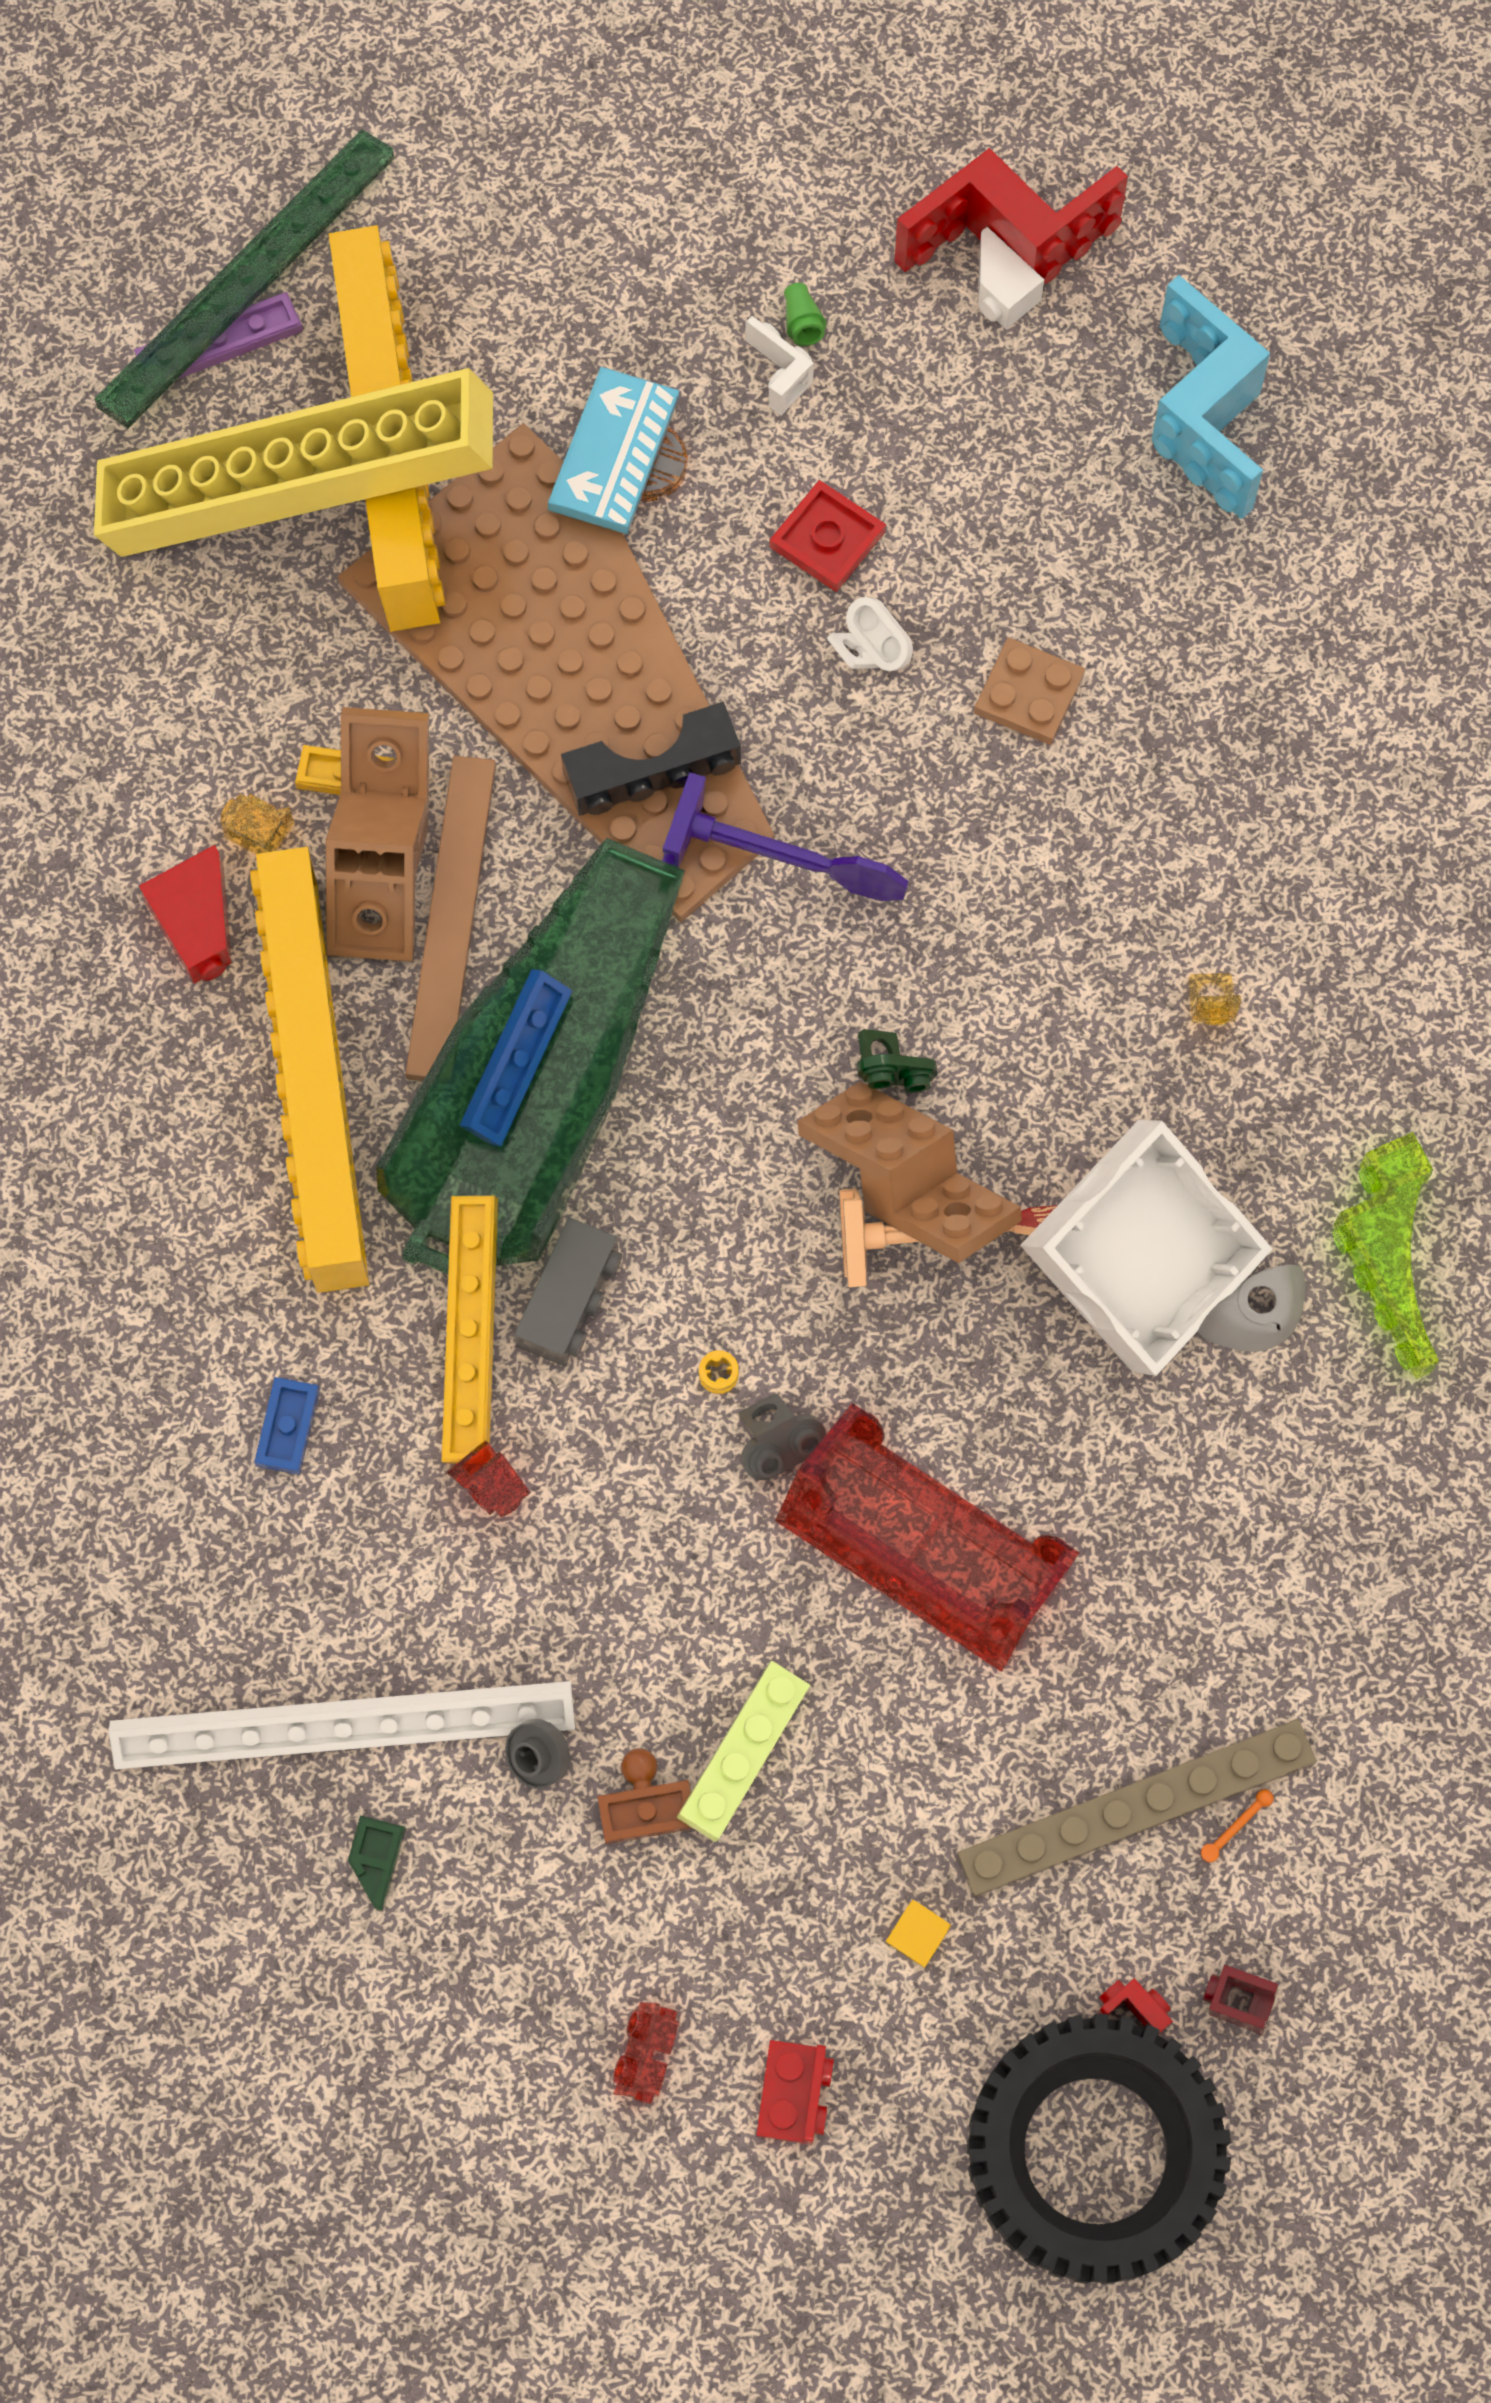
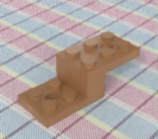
(909, 1171)

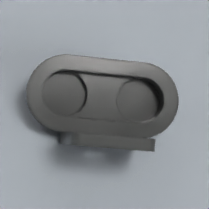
(780, 1442)

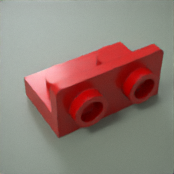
(792, 2092)

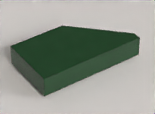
(375, 1857)

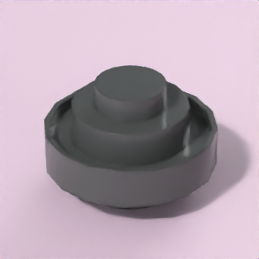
(537, 1753)

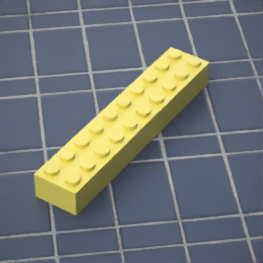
(295, 463)

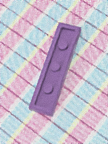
(253, 329)

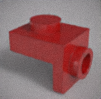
(1145, 2006)

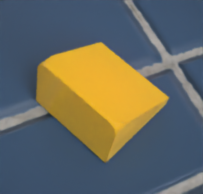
(918, 1933)

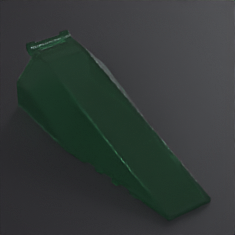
(605, 949)

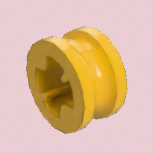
(715, 1359)

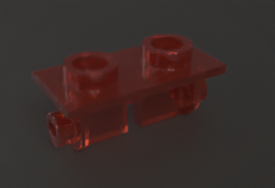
(649, 2030)

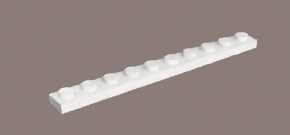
(337, 1725)

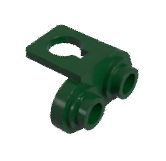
(892, 1068)

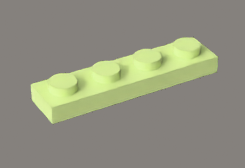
(743, 1751)

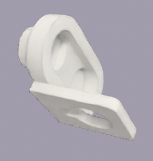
(874, 636)

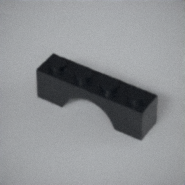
(603, 778)

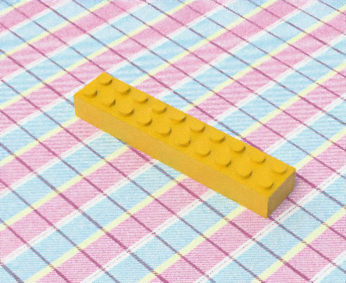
(376, 360)
(309, 1071)

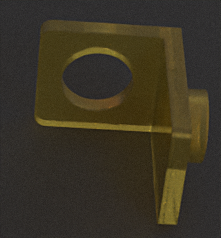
(1213, 1009)

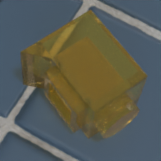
(255, 823)

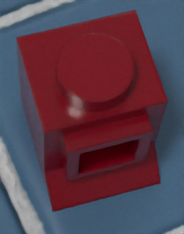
(1263, 1993)

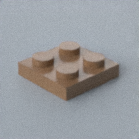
(1029, 691)

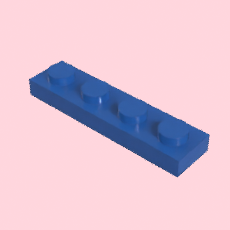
(516, 1057)

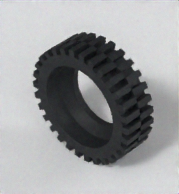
(1191, 2132)

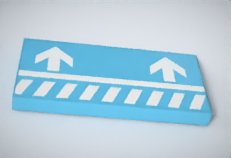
(613, 450)

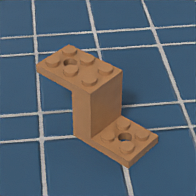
(377, 834)

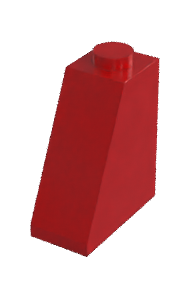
(193, 913)

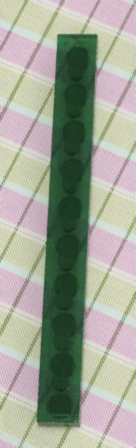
(244, 279)

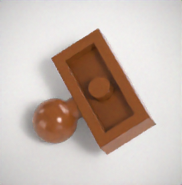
(647, 1808)

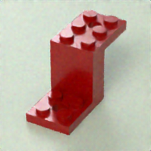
(997, 198)

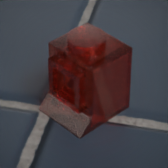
(490, 1480)

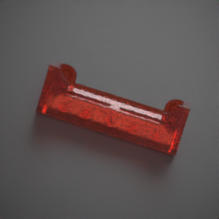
(922, 1541)

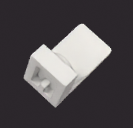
(795, 364)

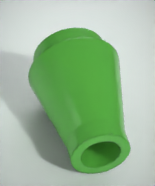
(803, 318)

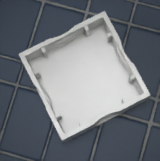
(1146, 1247)

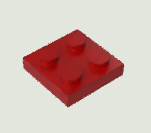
(827, 535)

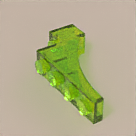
(1379, 1243)

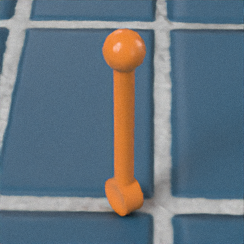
(1210, 1852)

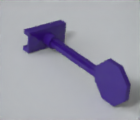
(853, 873)

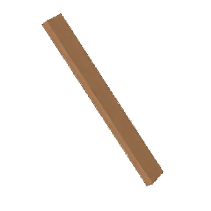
(451, 911)

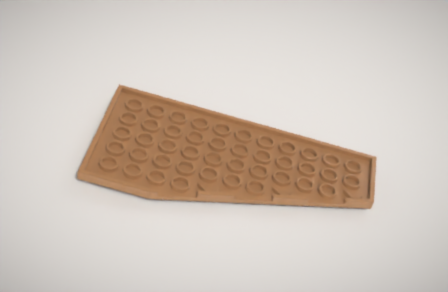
(563, 649)

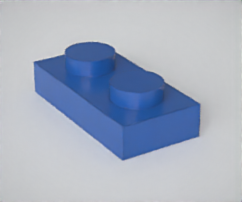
(287, 1426)

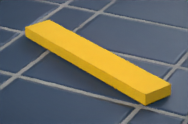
(469, 1325)

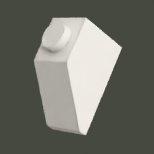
(1005, 282)

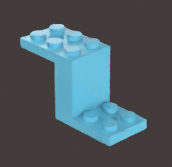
(1209, 397)

